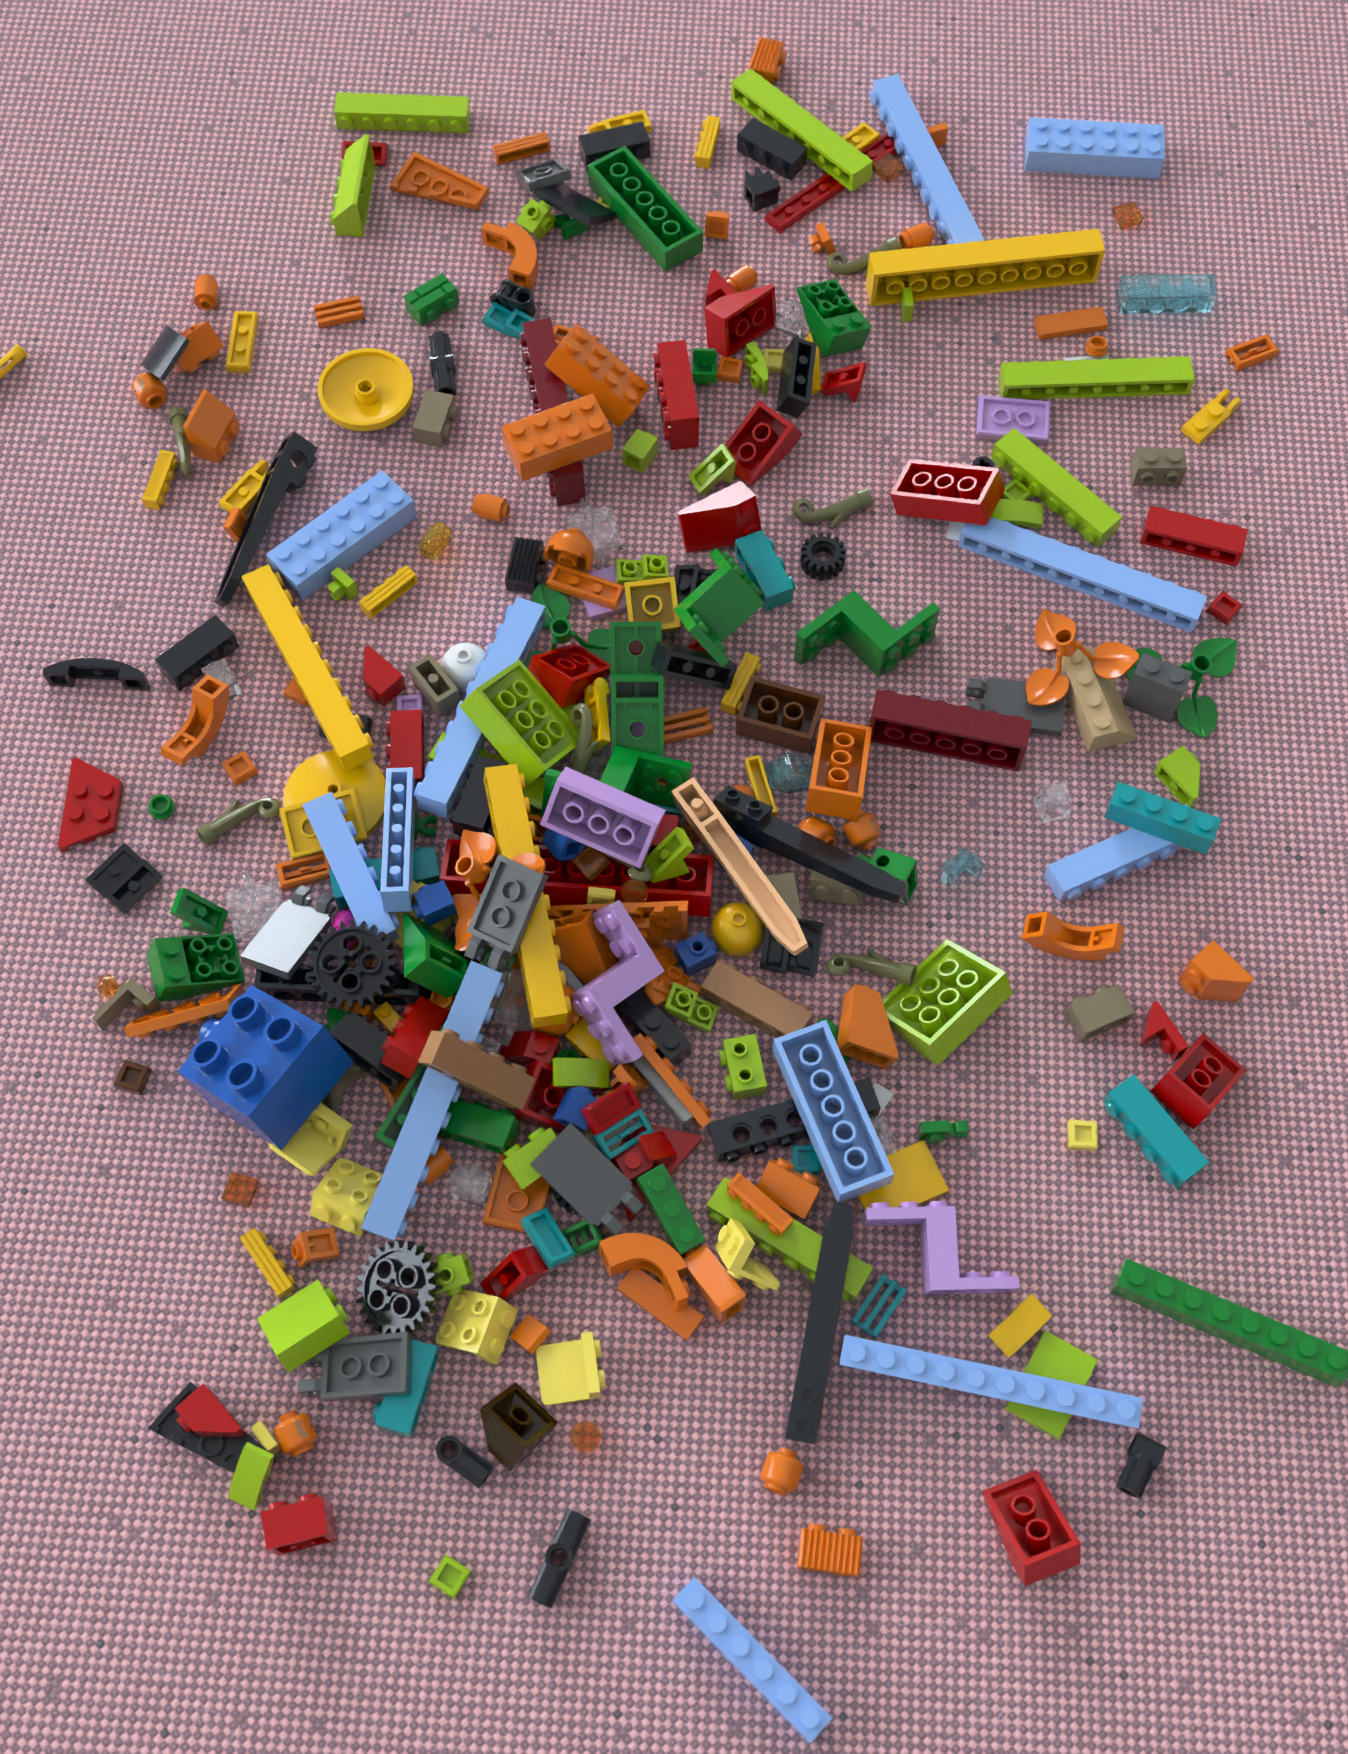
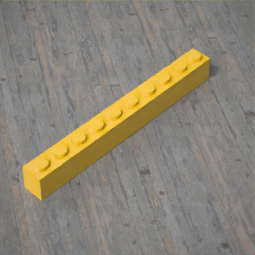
(307, 667)
(537, 951)

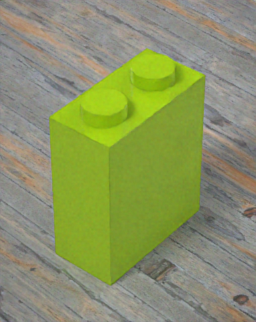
(304, 1325)

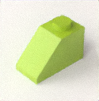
(1180, 775)

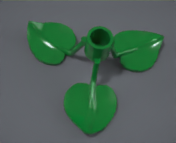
(556, 614)
(1210, 657)

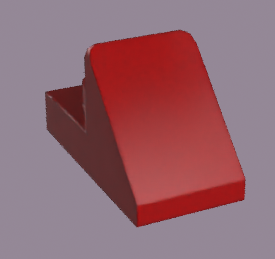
(717, 288)
(844, 380)
(1160, 1026)
(647, 1154)

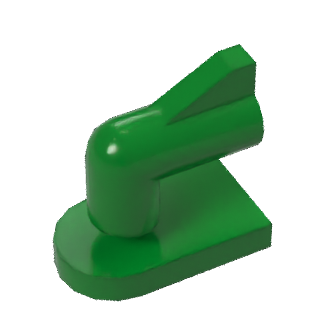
(569, 225)

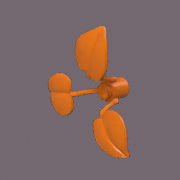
(1059, 633)
(475, 852)

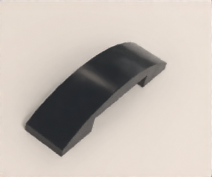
(67, 671)

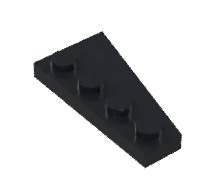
(219, 1450)

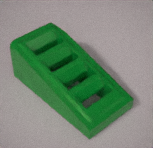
(582, 1228)

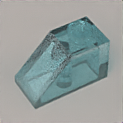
(789, 773)

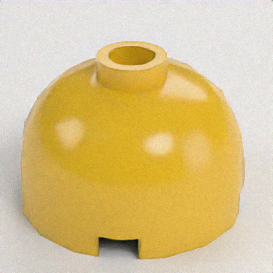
(737, 929)

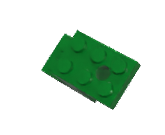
(719, 605)
(866, 634)
(636, 687)
(636, 775)

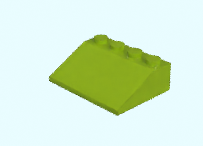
(522, 721)
(946, 1001)

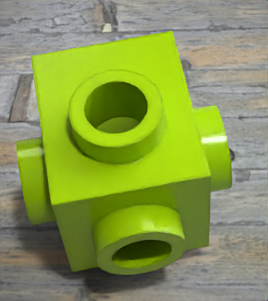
(536, 218)
(460, 1272)

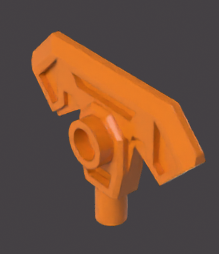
(659, 987)

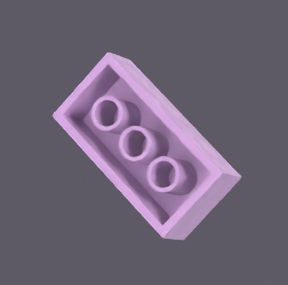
(602, 817)

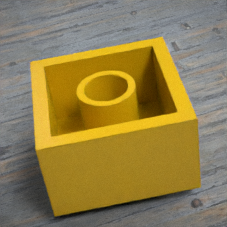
(653, 602)

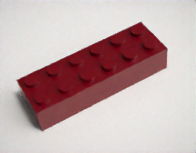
(949, 730)

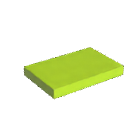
(1058, 1361)

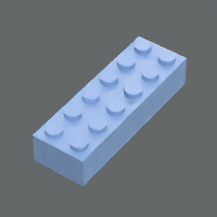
(1094, 147)
(342, 535)
(832, 1112)

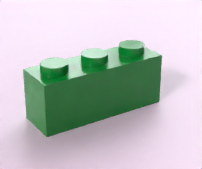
(481, 1126)
(669, 1209)

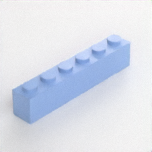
(398, 840)
(1105, 861)
(348, 864)
(752, 1660)

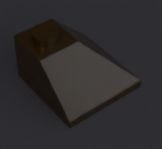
(514, 1425)

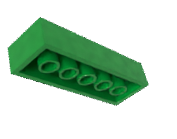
(645, 208)

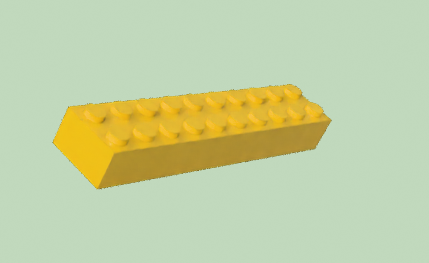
(985, 266)

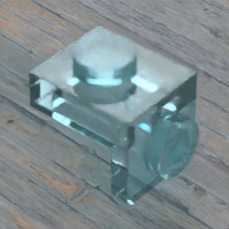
(963, 860)

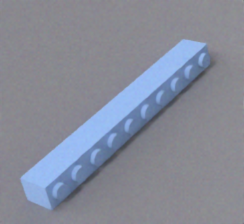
(923, 161)
(1085, 572)
(463, 738)
(429, 1110)
(991, 1381)

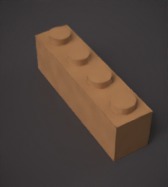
(753, 1001)
(476, 1069)

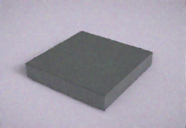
(543, 175)

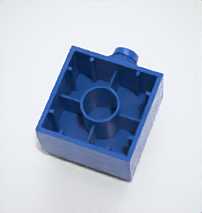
(265, 1065)

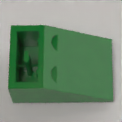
(833, 318)
(432, 957)
(193, 965)

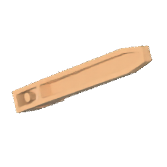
(739, 865)

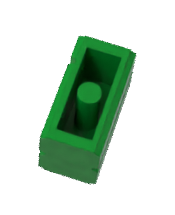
(431, 299)

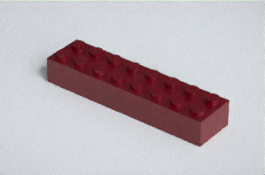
(548, 392)

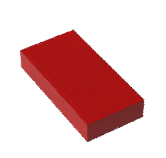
(610, 1108)

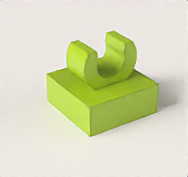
(342, 585)

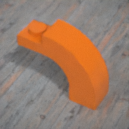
(520, 245)
(203, 722)
(1072, 941)
(651, 1254)

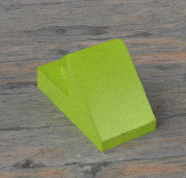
(716, 467)
(667, 858)

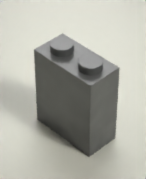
(1156, 687)

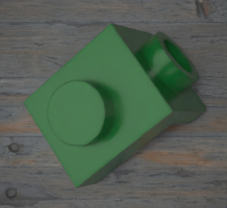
(704, 366)

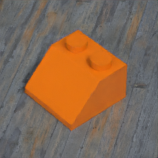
(202, 345)
(210, 428)
(1215, 976)

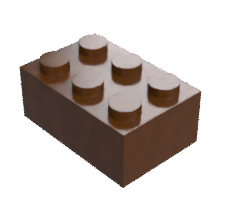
(780, 715)

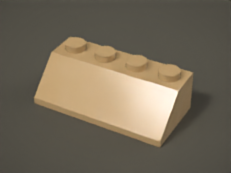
(1095, 703)

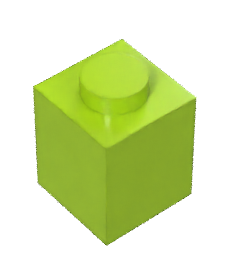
(640, 450)

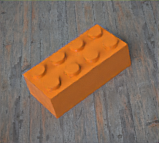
(594, 369)
(557, 437)
(839, 769)

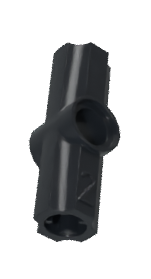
(442, 363)
(550, 1577)

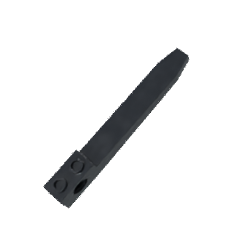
(279, 479)
(756, 824)
(821, 1326)

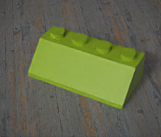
(354, 189)

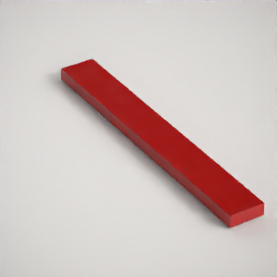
(822, 190)

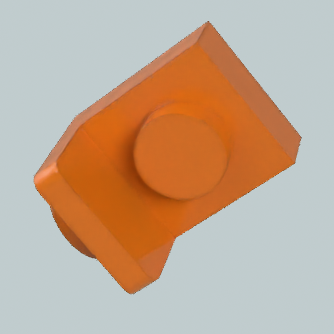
(315, 1246)

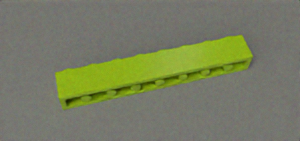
(787, 117)
(1096, 378)

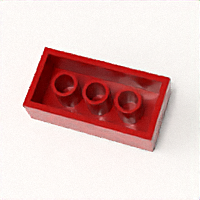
(676, 395)
(947, 491)

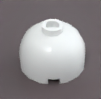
(461, 664)

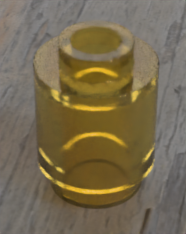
(435, 540)

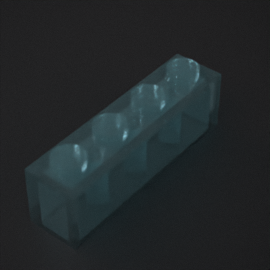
(1166, 293)

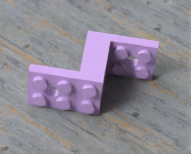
(600, 995)
(939, 1248)

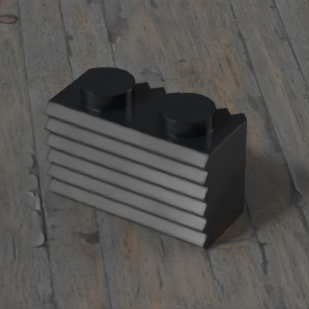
(525, 565)

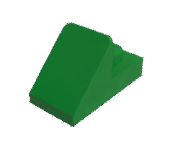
(198, 912)

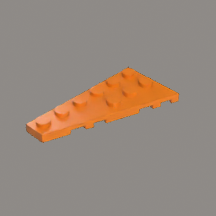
(667, 916)

